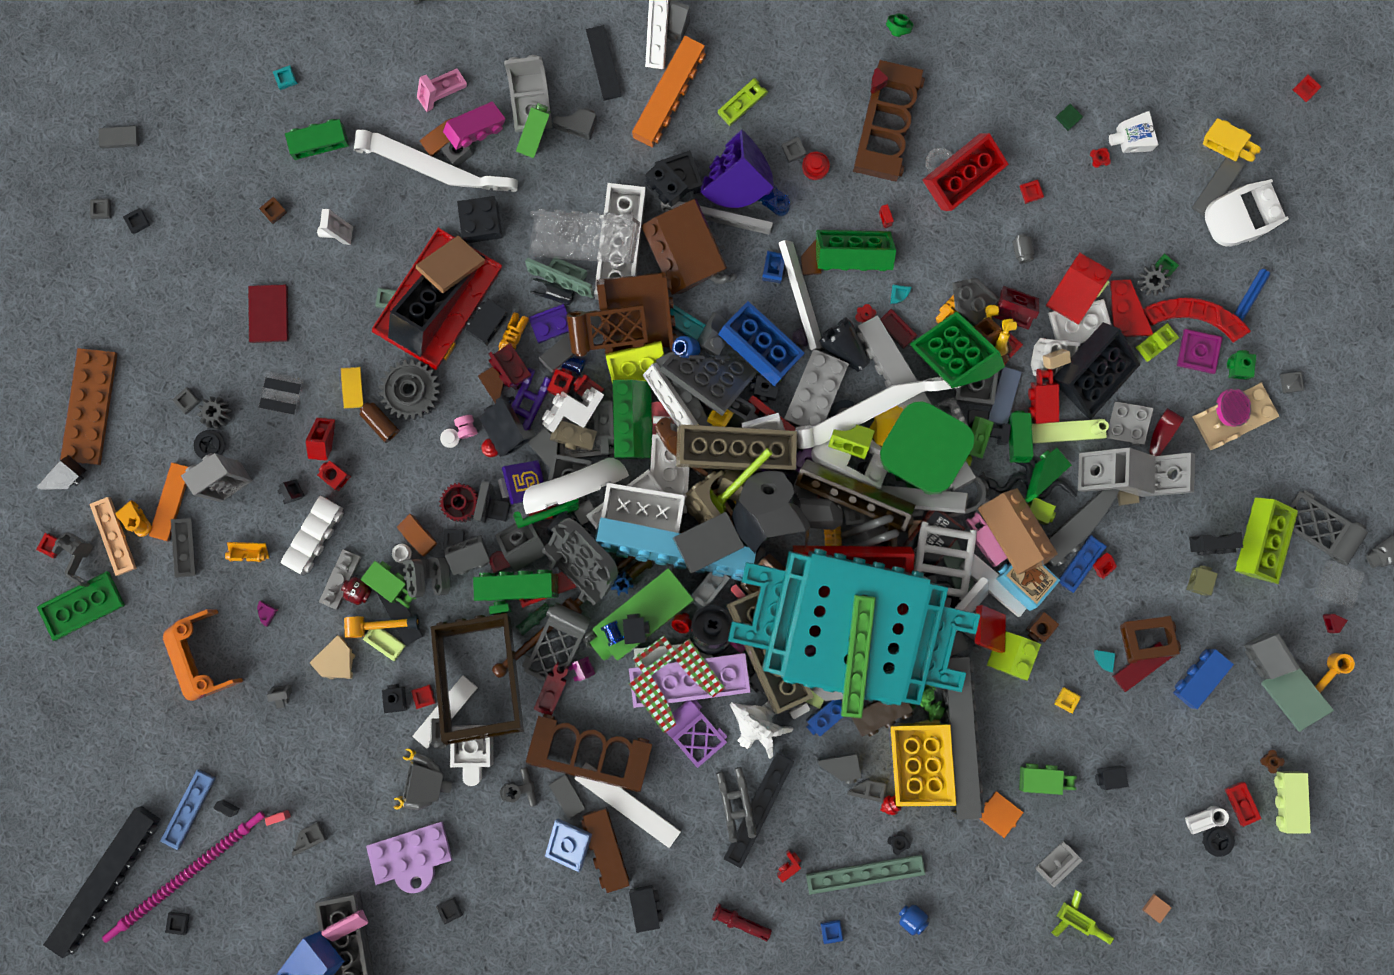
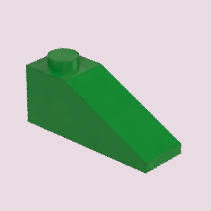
(1046, 471)

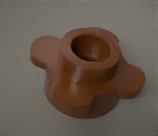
(1266, 761)

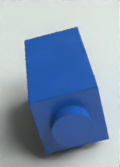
(825, 717)

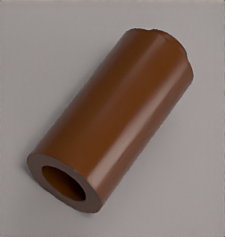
(378, 421)

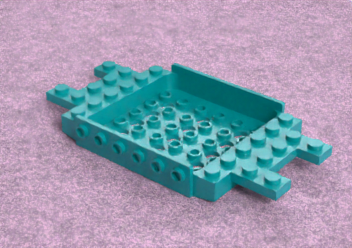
(787, 613)

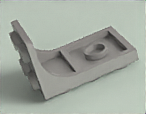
(527, 87)

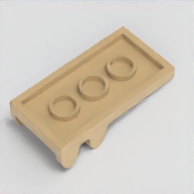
(1218, 434)

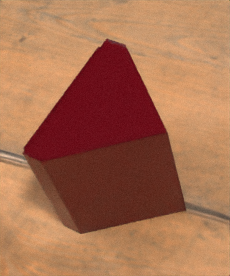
(879, 80)
(1334, 623)

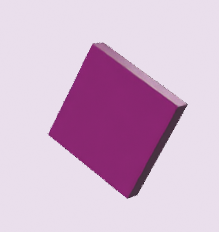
(1199, 351)

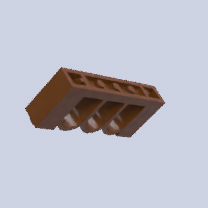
(878, 164)
(543, 738)

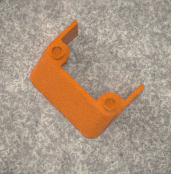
(191, 683)

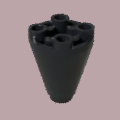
(845, 344)

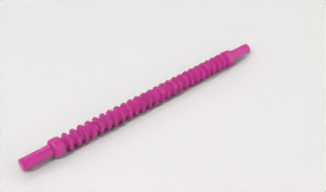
(124, 923)

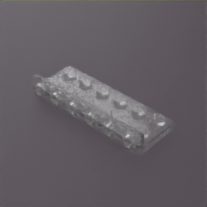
(584, 236)

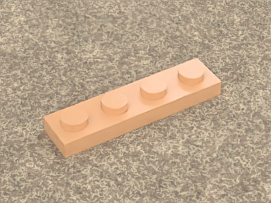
(113, 536)

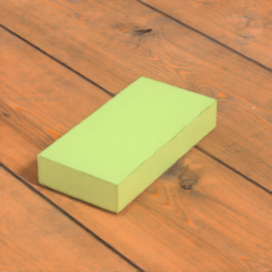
(385, 643)

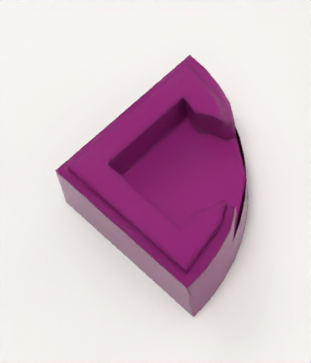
(266, 613)

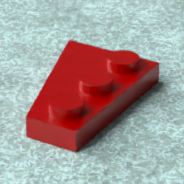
(1127, 310)

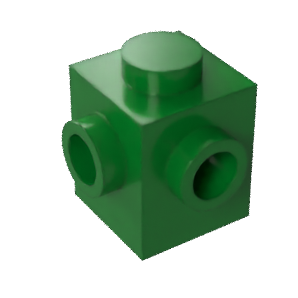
(1241, 365)

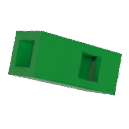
(1020, 437)

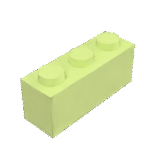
(1292, 802)

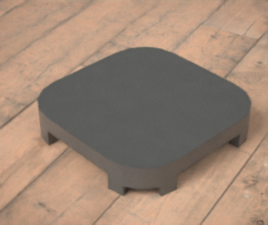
(581, 560)

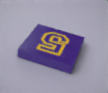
(520, 477)

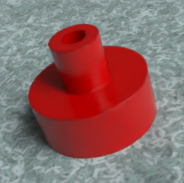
(681, 623)

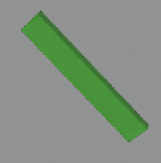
(858, 656)

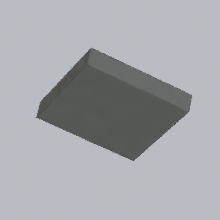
(483, 502)

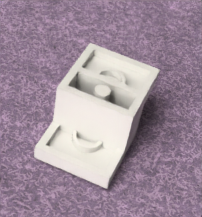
(572, 409)

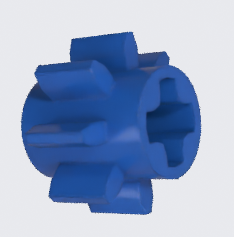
(624, 588)

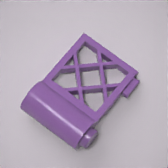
(686, 717)

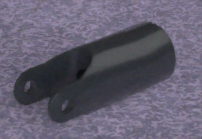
(555, 292)

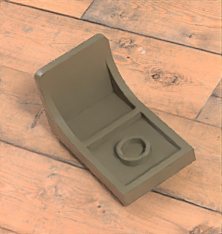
(699, 501)

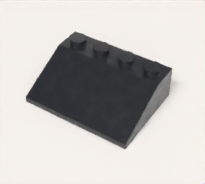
(1097, 369)

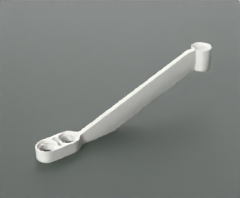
(427, 164)
(810, 436)

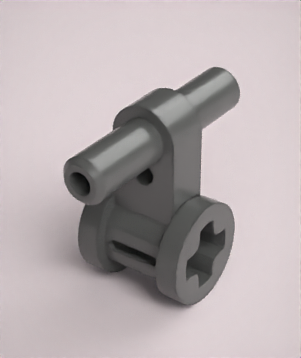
(528, 788)

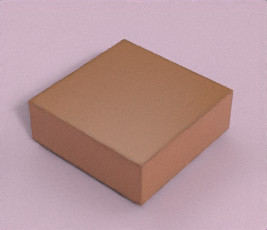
(1156, 908)

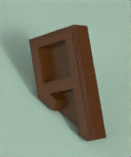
(808, 261)
(492, 383)

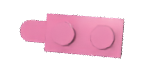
(986, 541)

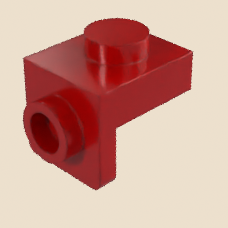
(584, 383)

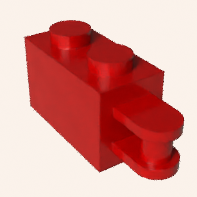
(1044, 398)

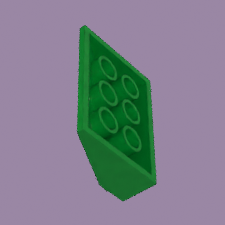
(958, 352)

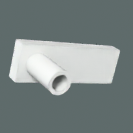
(334, 227)

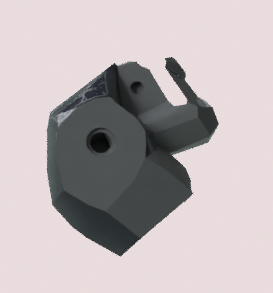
(776, 506)

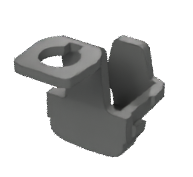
(77, 548)

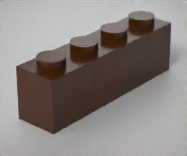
(606, 849)

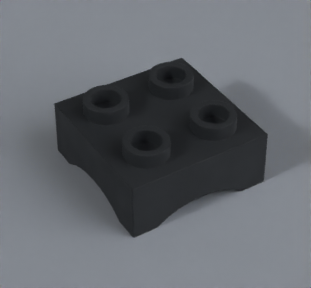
(1209, 544)

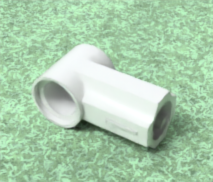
(1204, 819)

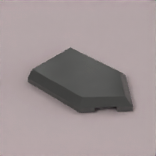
(972, 298)

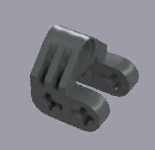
(421, 569)

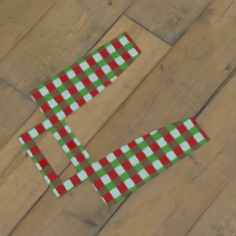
(648, 690)

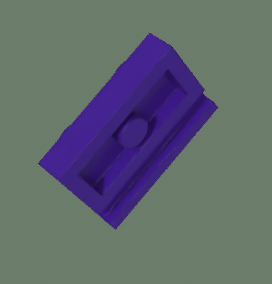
(549, 323)

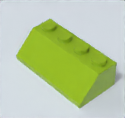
(1266, 540)

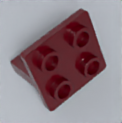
(510, 366)

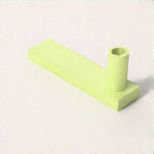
(1069, 431)

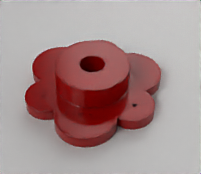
(860, 316)

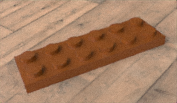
(89, 406)

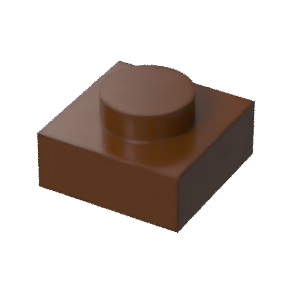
(273, 210)

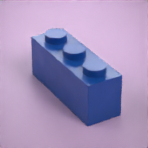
(1202, 678)

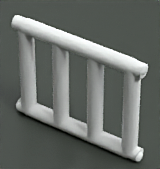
(967, 555)

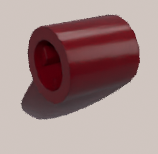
(1164, 431)

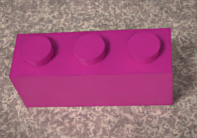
(474, 125)

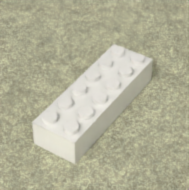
(622, 200)

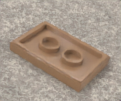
(450, 264)

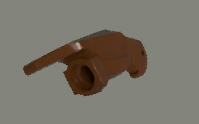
(669, 438)

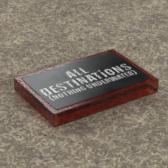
(938, 519)

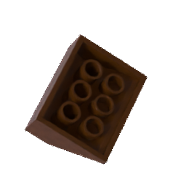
(684, 246)

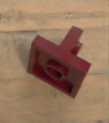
(1017, 306)

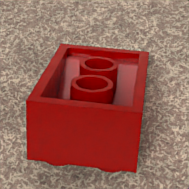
(1079, 288)

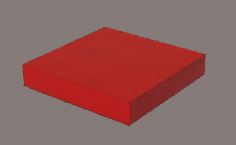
(991, 629)

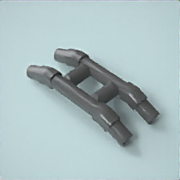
(746, 812)

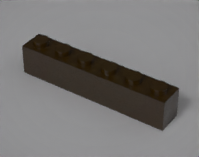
(854, 494)

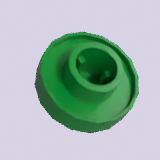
(899, 24)

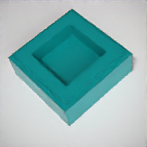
(285, 77)

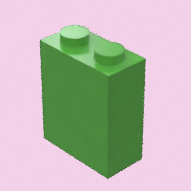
(533, 130)

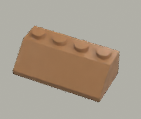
(1017, 531)

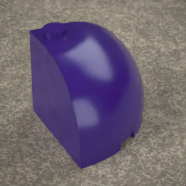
(738, 174)

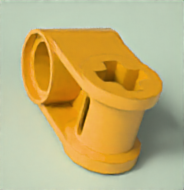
(134, 519)

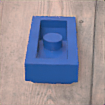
(773, 267)

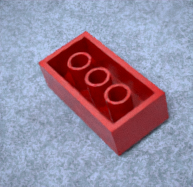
(965, 172)

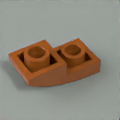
(435, 140)
(417, 535)

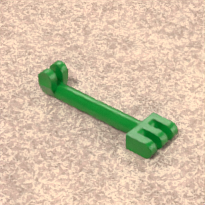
(569, 506)

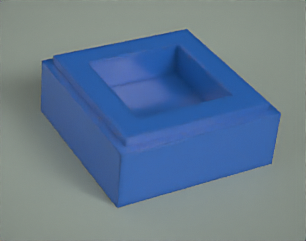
(831, 931)

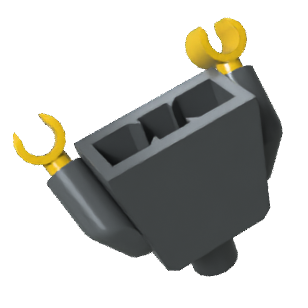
(422, 783)

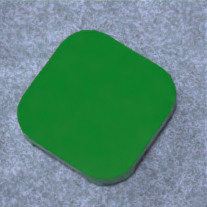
(927, 447)

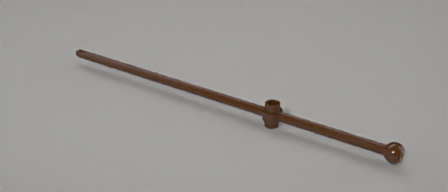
(500, 669)

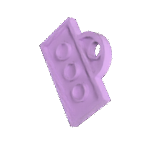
(410, 856)

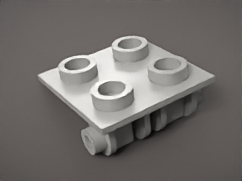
(1129, 423)

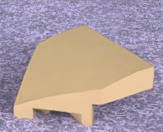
(335, 660)

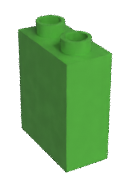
(656, 602)

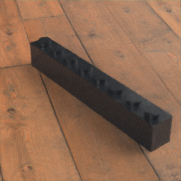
(101, 882)

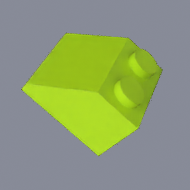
(1017, 658)

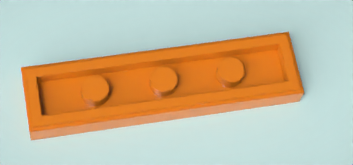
(169, 502)

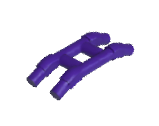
(538, 399)

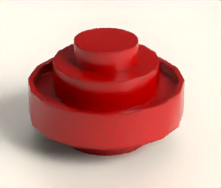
(815, 165)

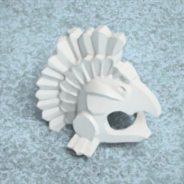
(757, 724)

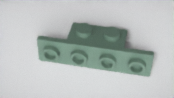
(562, 273)

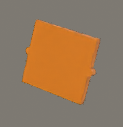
(1000, 814)

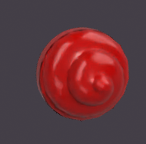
(489, 449)
(889, 805)

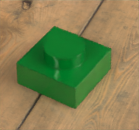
(499, 607)

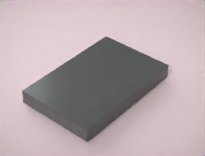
(708, 542)

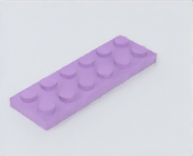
(679, 686)

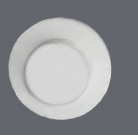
(449, 438)
(401, 552)

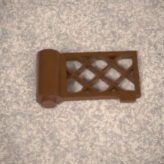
(581, 329)

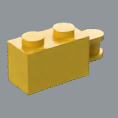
(1230, 141)

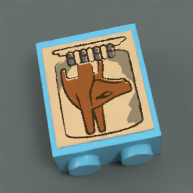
(1029, 587)

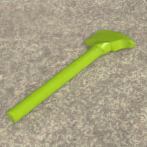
(719, 501)

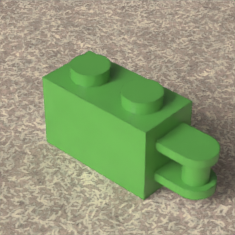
(387, 583)
(1044, 780)

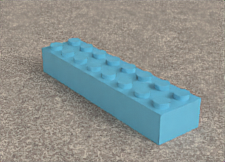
(658, 545)

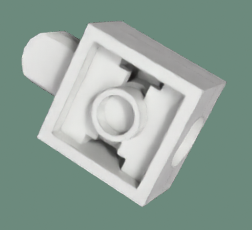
(471, 756)

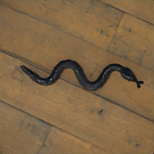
(992, 484)

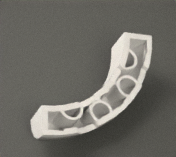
(573, 485)

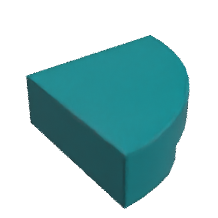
(899, 293)
(1105, 660)

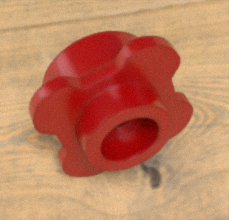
(1103, 152)

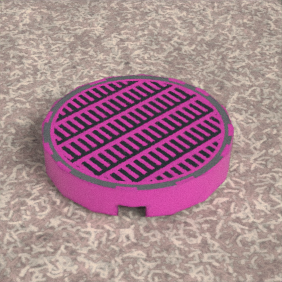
(1233, 407)

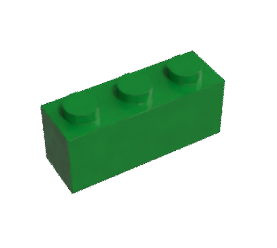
(316, 139)

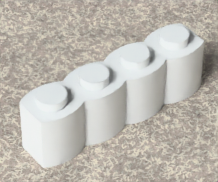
(312, 535)

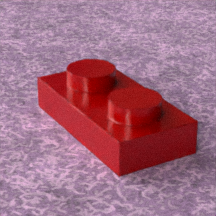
(1243, 803)

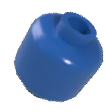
(686, 346)
(913, 919)

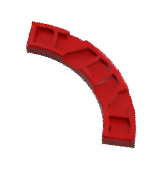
(1198, 309)

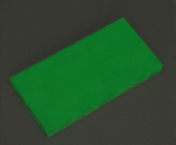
(80, 606)

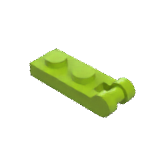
(742, 102)

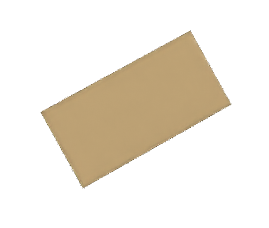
(1056, 359)

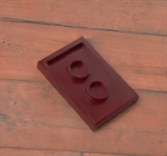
(268, 313)

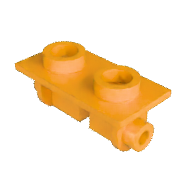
(251, 551)

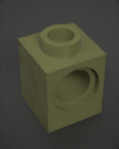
(1202, 580)

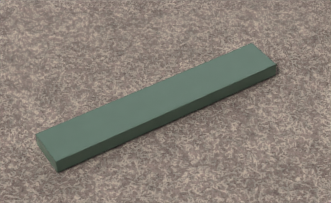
(865, 874)

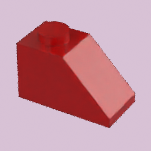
(320, 439)

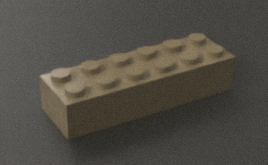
(735, 448)
(779, 693)

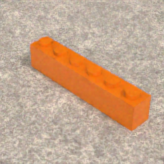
(668, 91)

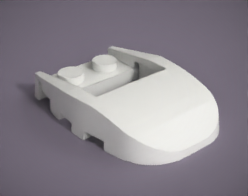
(1229, 218)
(838, 462)

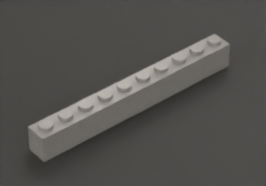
(896, 371)

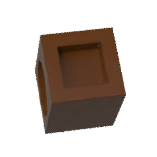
(1049, 624)

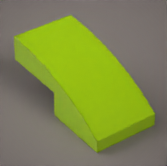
(1157, 342)

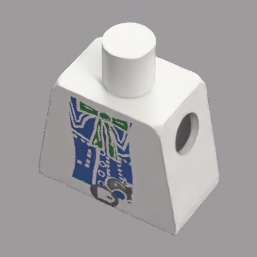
(1135, 134)

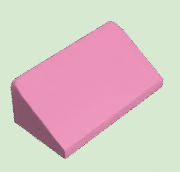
(345, 926)

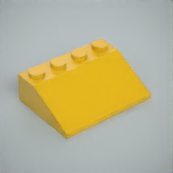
(923, 764)

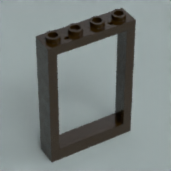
(465, 626)

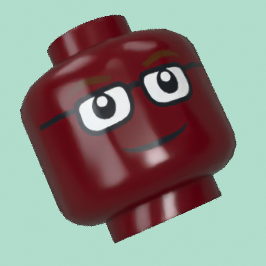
(356, 591)

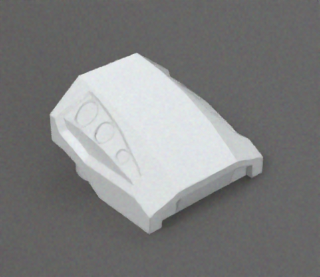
(1047, 346)

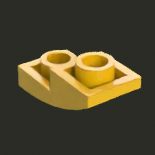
(352, 387)

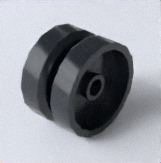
(711, 629)

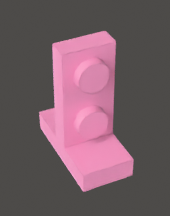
(439, 87)

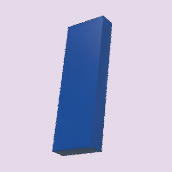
(1081, 563)

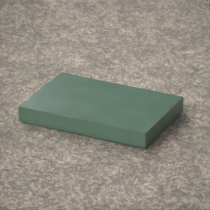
(1298, 699)

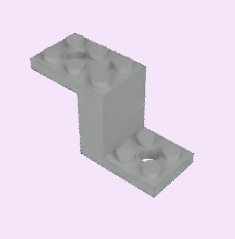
(1136, 472)

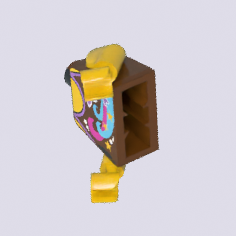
(994, 332)

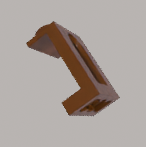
(1129, 638)

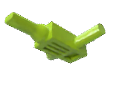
(1071, 916)

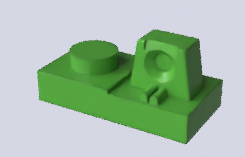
(981, 429)

